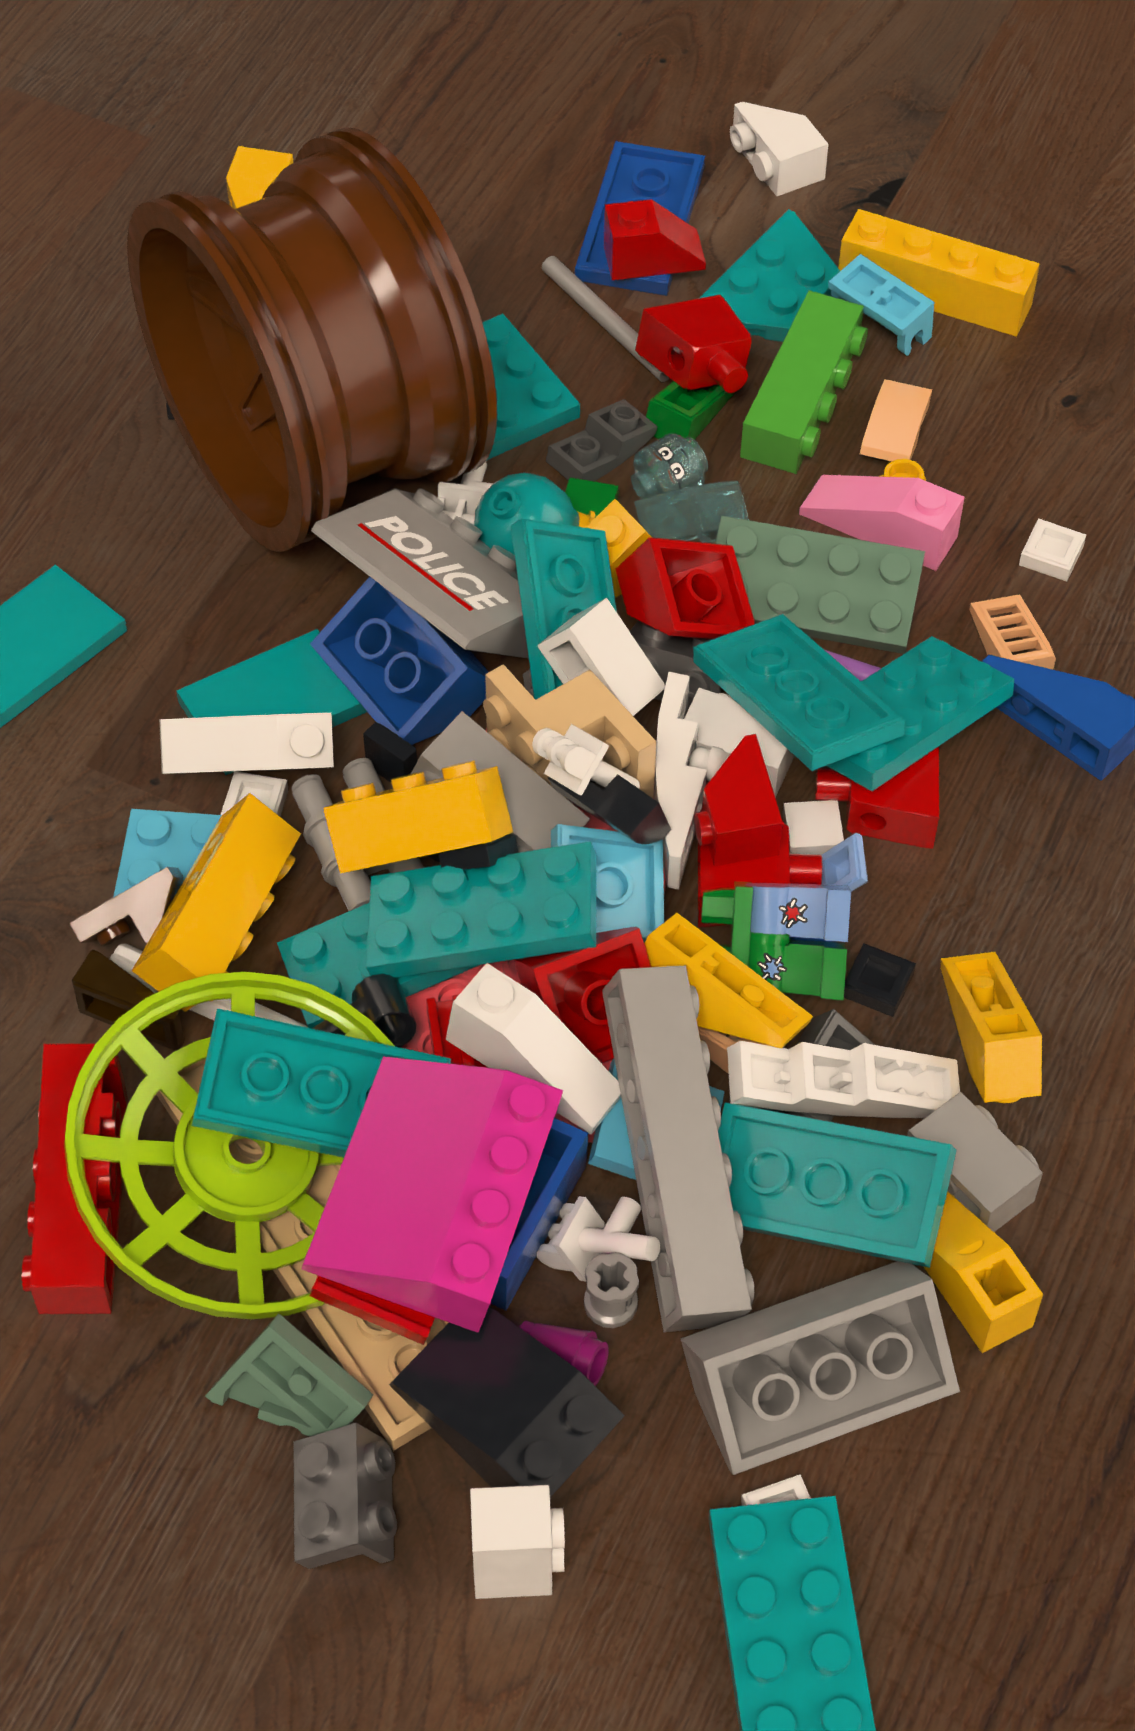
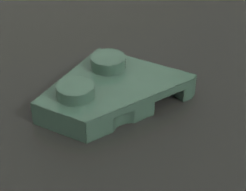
(291, 1382)

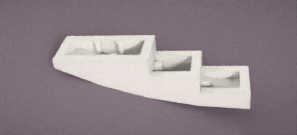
(677, 784)
(840, 1081)

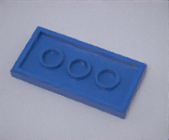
(638, 175)

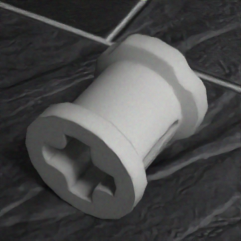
(611, 1290)

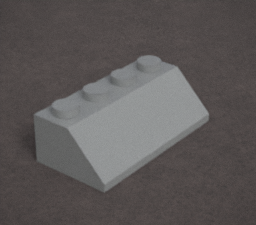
(821, 1365)

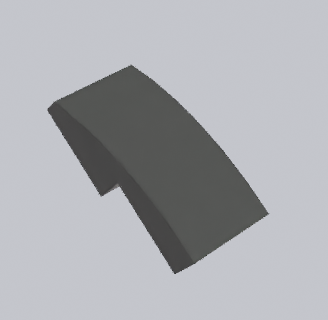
(606, 442)

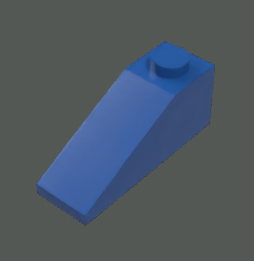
(1071, 713)

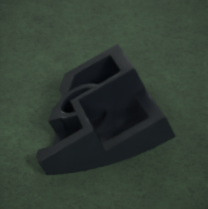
(622, 808)

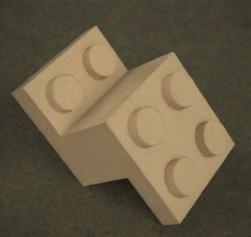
(585, 702)

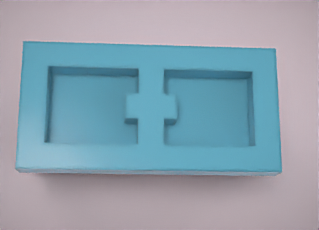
(886, 301)

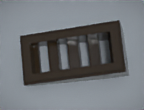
(109, 992)

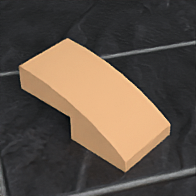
(895, 421)

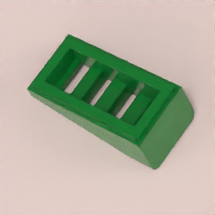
(685, 410)

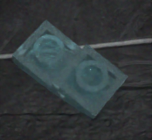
(691, 511)

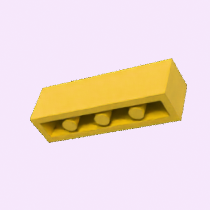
(954, 273)
(220, 897)

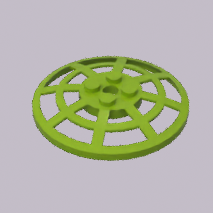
(200, 1155)

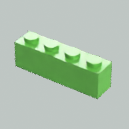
(803, 382)

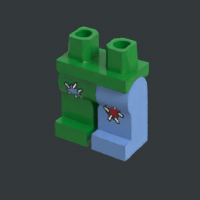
(766, 919)

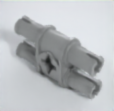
(311, 799)

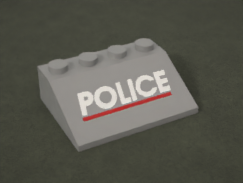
(434, 567)

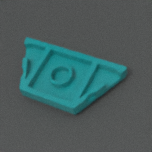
(774, 278)

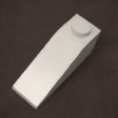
(246, 743)
(517, 1032)

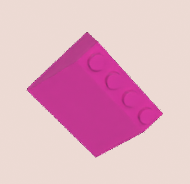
(434, 1186)

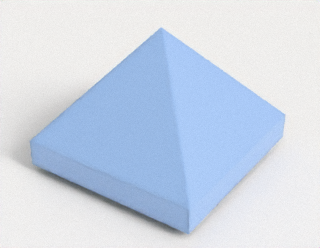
(845, 864)

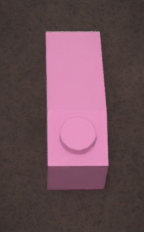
(888, 512)

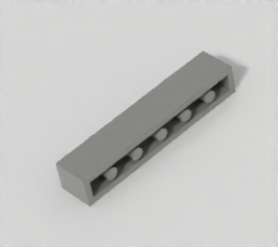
(677, 1148)

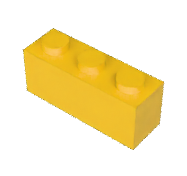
(418, 816)

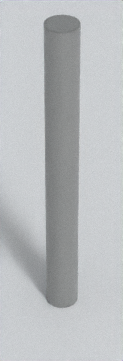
(597, 309)

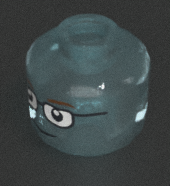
(668, 466)

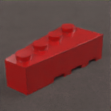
(66, 1264)

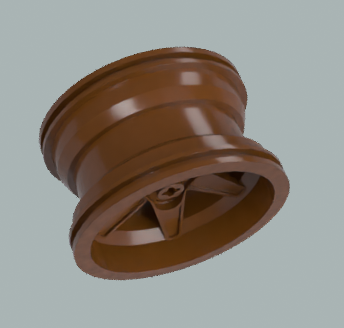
(314, 336)

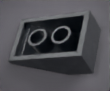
(507, 1403)

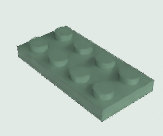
(827, 582)

